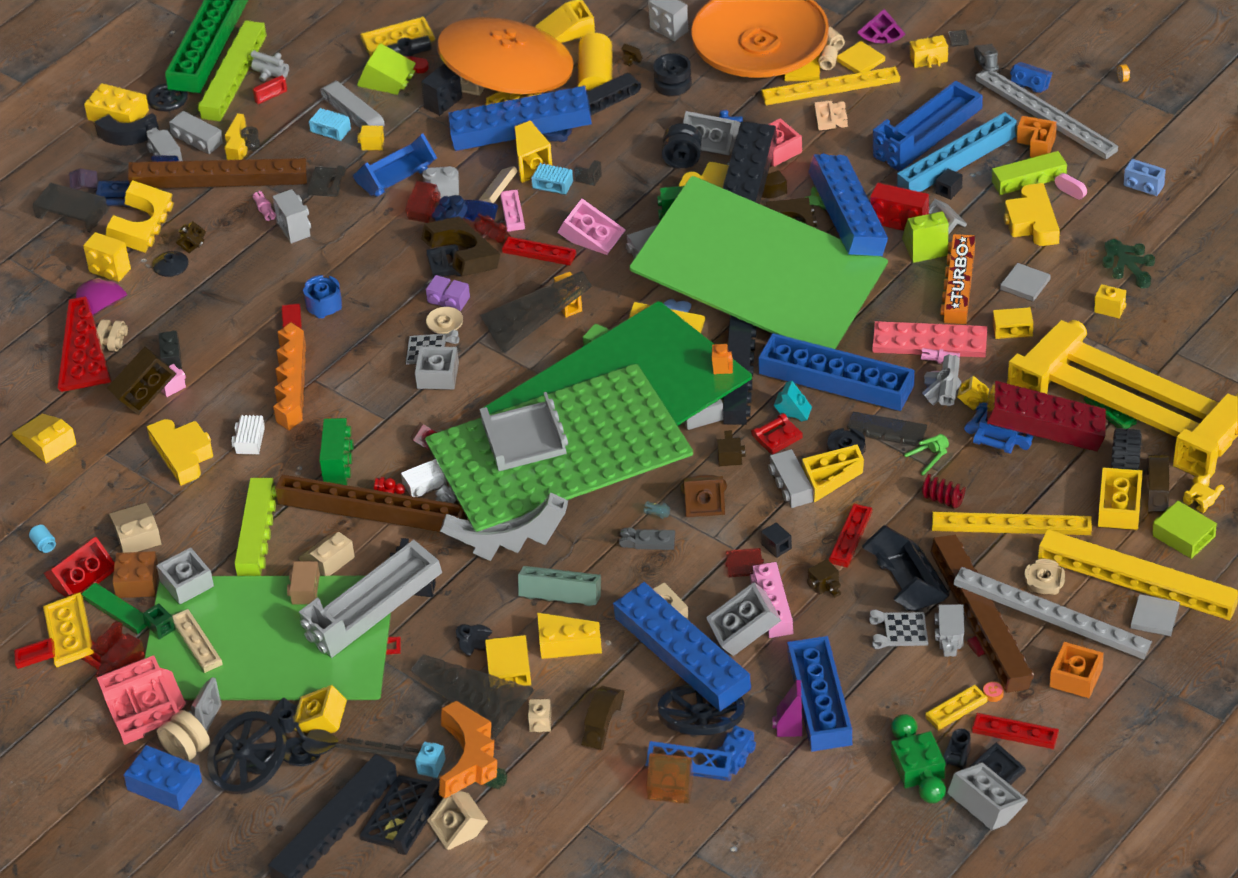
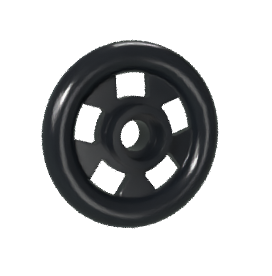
(166, 98)

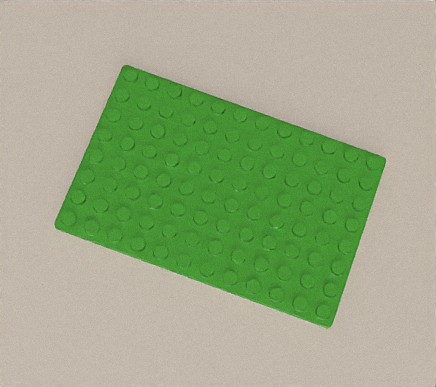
(758, 265)
(612, 433)
(265, 644)

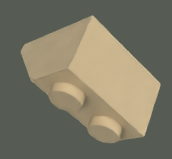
(330, 553)
(457, 820)

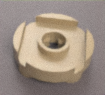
(1049, 585)

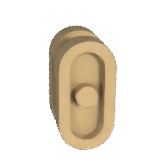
(112, 335)

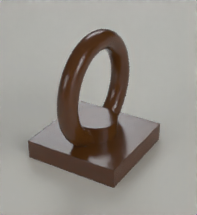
(704, 495)

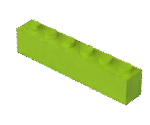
(255, 527)

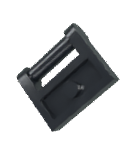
(439, 262)

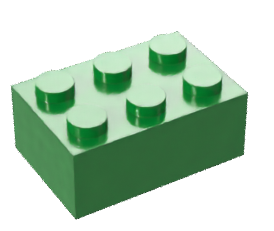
(335, 451)

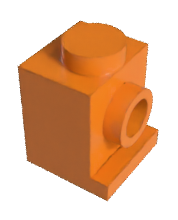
(722, 359)

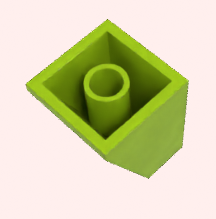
(387, 71)
(926, 236)

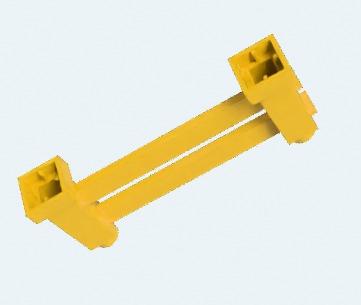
(1196, 443)

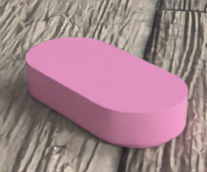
(1070, 186)

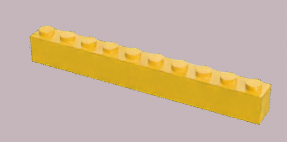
(1139, 574)

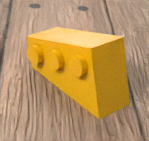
(832, 469)
(567, 636)

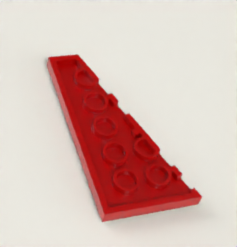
(82, 352)

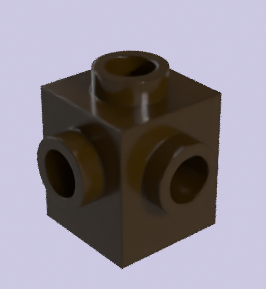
(191, 237)

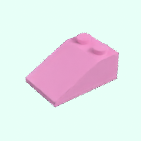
(591, 228)

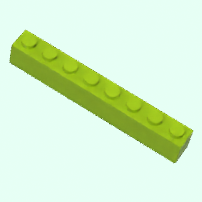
(232, 71)

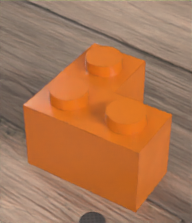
(1038, 134)

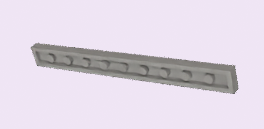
(1045, 111)
(1052, 613)

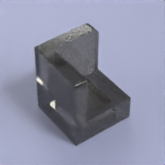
(588, 176)

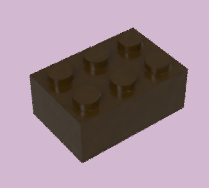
(141, 380)

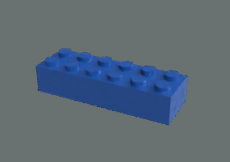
(821, 693)

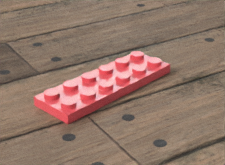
(912, 337)

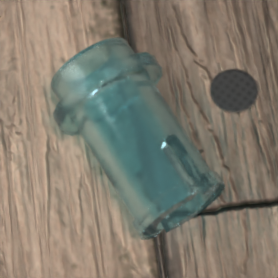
(657, 509)

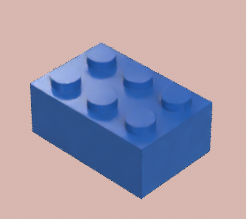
(163, 777)

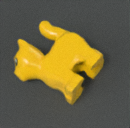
(1202, 493)

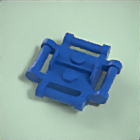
(1010, 436)

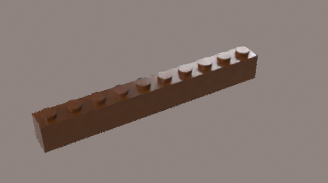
(219, 173)
(365, 503)
(983, 617)

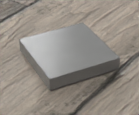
(1025, 282)
(1155, 615)

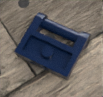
(113, 189)

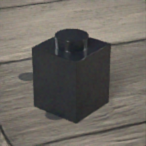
(949, 183)
(776, 540)

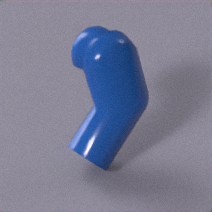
(724, 114)

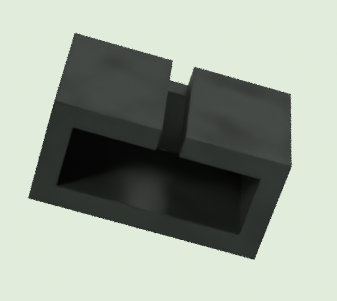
(170, 348)

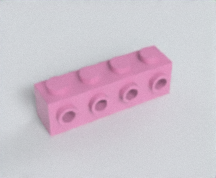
(769, 579)

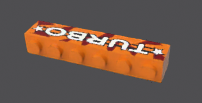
(959, 279)

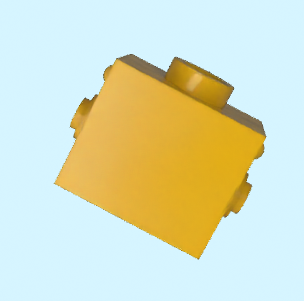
(1110, 301)

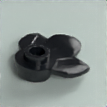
(474, 639)

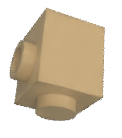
(540, 715)

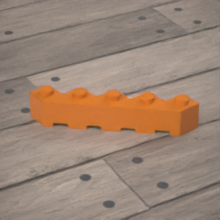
(290, 376)

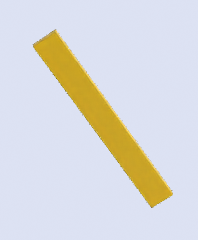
(830, 85)
(1011, 523)

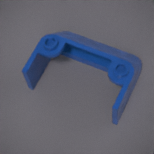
(395, 167)

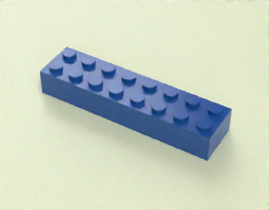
(497, 121)
(848, 205)
(836, 372)
(682, 646)

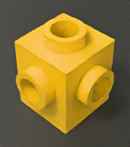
(973, 392)

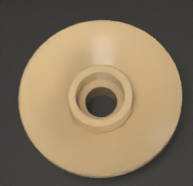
(444, 320)

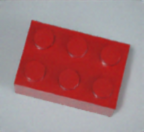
(896, 205)

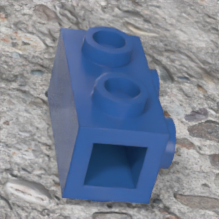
(1030, 76)
(740, 743)

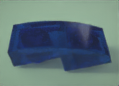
(481, 207)

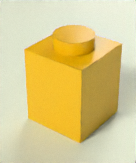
(371, 138)

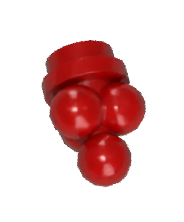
(388, 486)

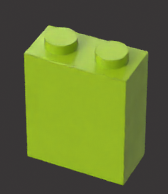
(1184, 529)

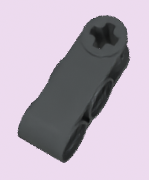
(986, 57)

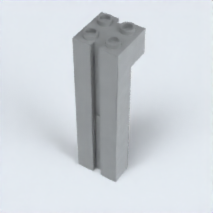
(369, 599)

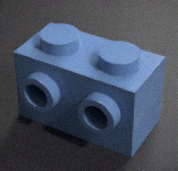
(1144, 177)

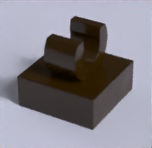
(631, 54)

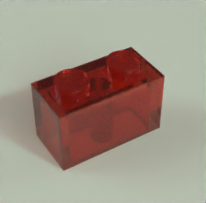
(422, 201)

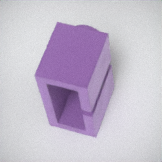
(454, 296)

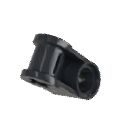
(958, 749)

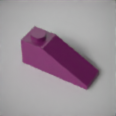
(789, 713)

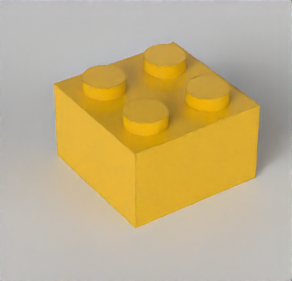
(107, 257)

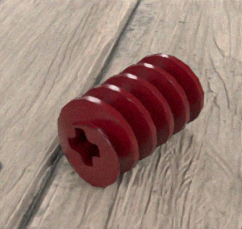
(941, 492)

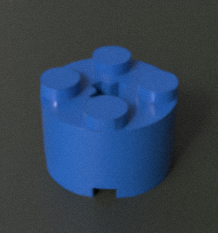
(322, 296)

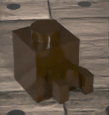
(730, 450)
(824, 577)

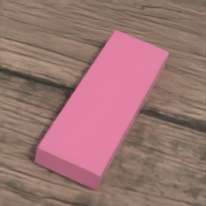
(512, 210)

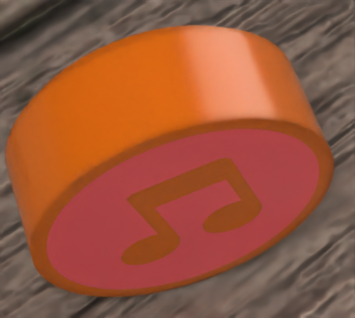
(993, 691)

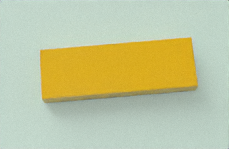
(956, 707)

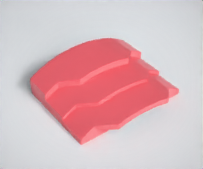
(140, 697)

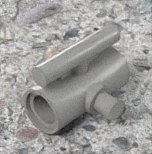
(269, 65)

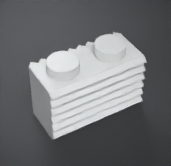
(248, 434)
(423, 478)

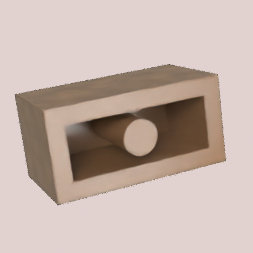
(304, 582)

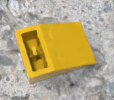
(569, 22)

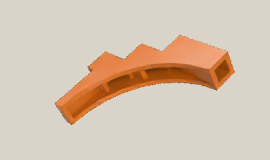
(478, 749)

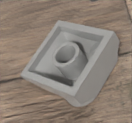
(446, 179)
(206, 703)

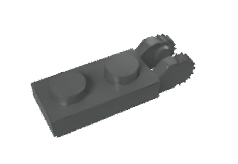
(647, 539)

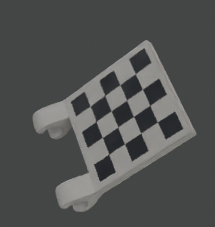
(433, 340)
(900, 629)

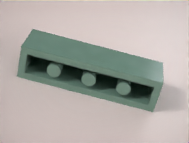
(559, 585)

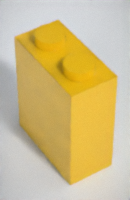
(509, 659)

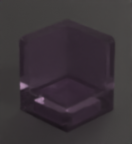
(83, 178)

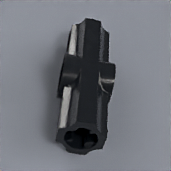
(408, 47)

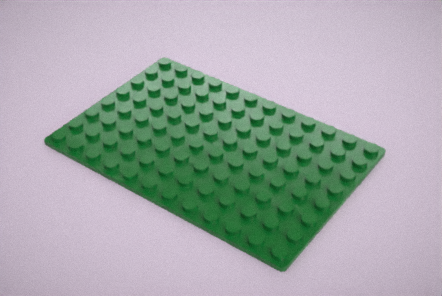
(665, 349)

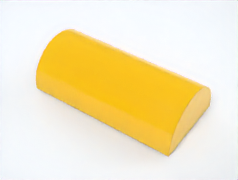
(594, 60)

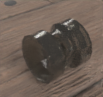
(251, 138)

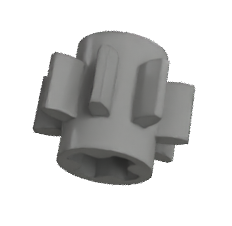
(445, 494)

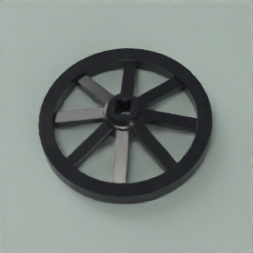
(699, 713)
(244, 751)

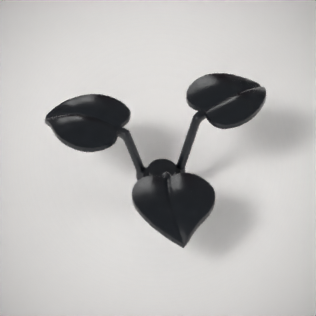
(315, 744)

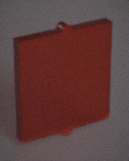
(741, 562)

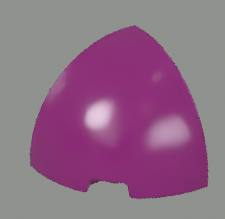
(882, 29)
(100, 294)

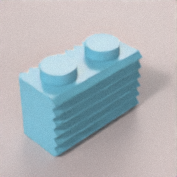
(330, 124)
(552, 178)

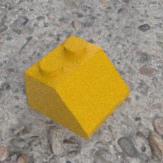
(321, 710)

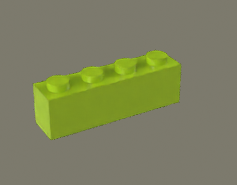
(1029, 171)

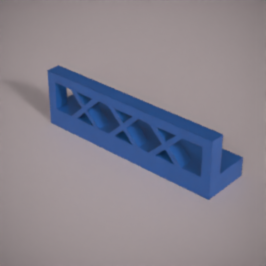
(698, 770)

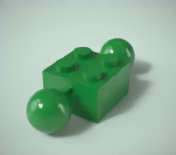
(918, 759)

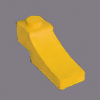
(235, 144)

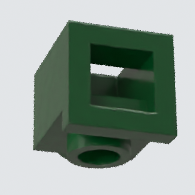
(159, 621)

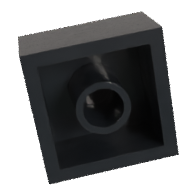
(441, 90)

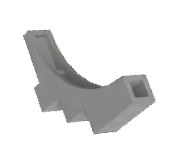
(511, 534)

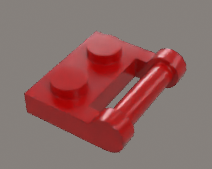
(780, 438)

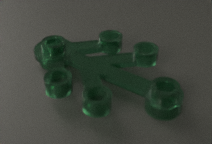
(1115, 247)

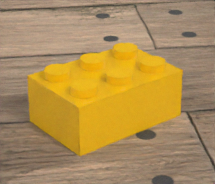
(119, 103)
(1120, 498)

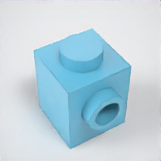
(430, 759)

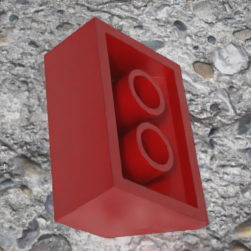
(81, 568)

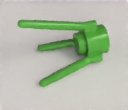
(935, 444)

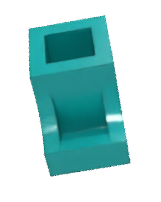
(793, 402)

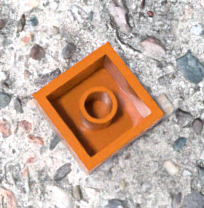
(1076, 670)

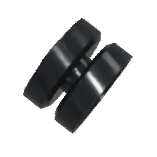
(672, 74)
(681, 146)

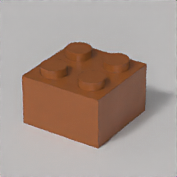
(135, 574)

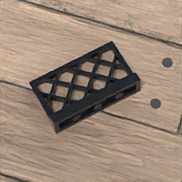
(416, 816)

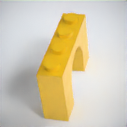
(141, 234)

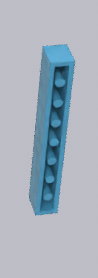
(958, 153)

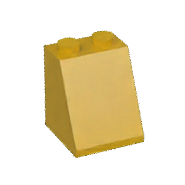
(531, 150)

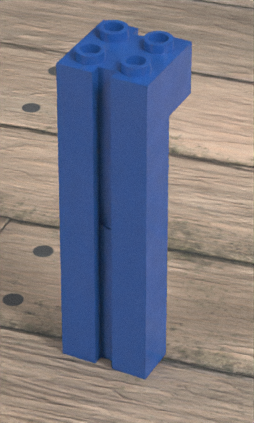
(925, 126)

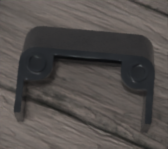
(910, 567)

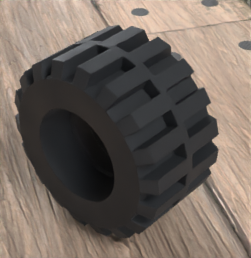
(1126, 449)

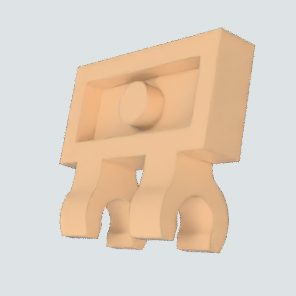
(825, 115)

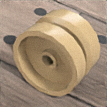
(183, 736)

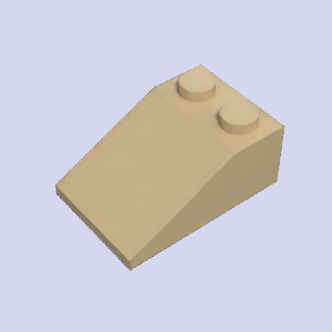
(135, 528)

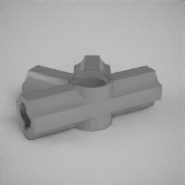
(943, 383)

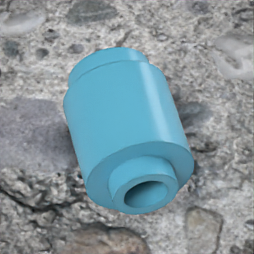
(42, 538)

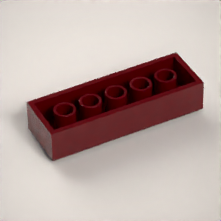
(1046, 416)

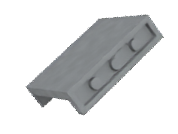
(524, 434)

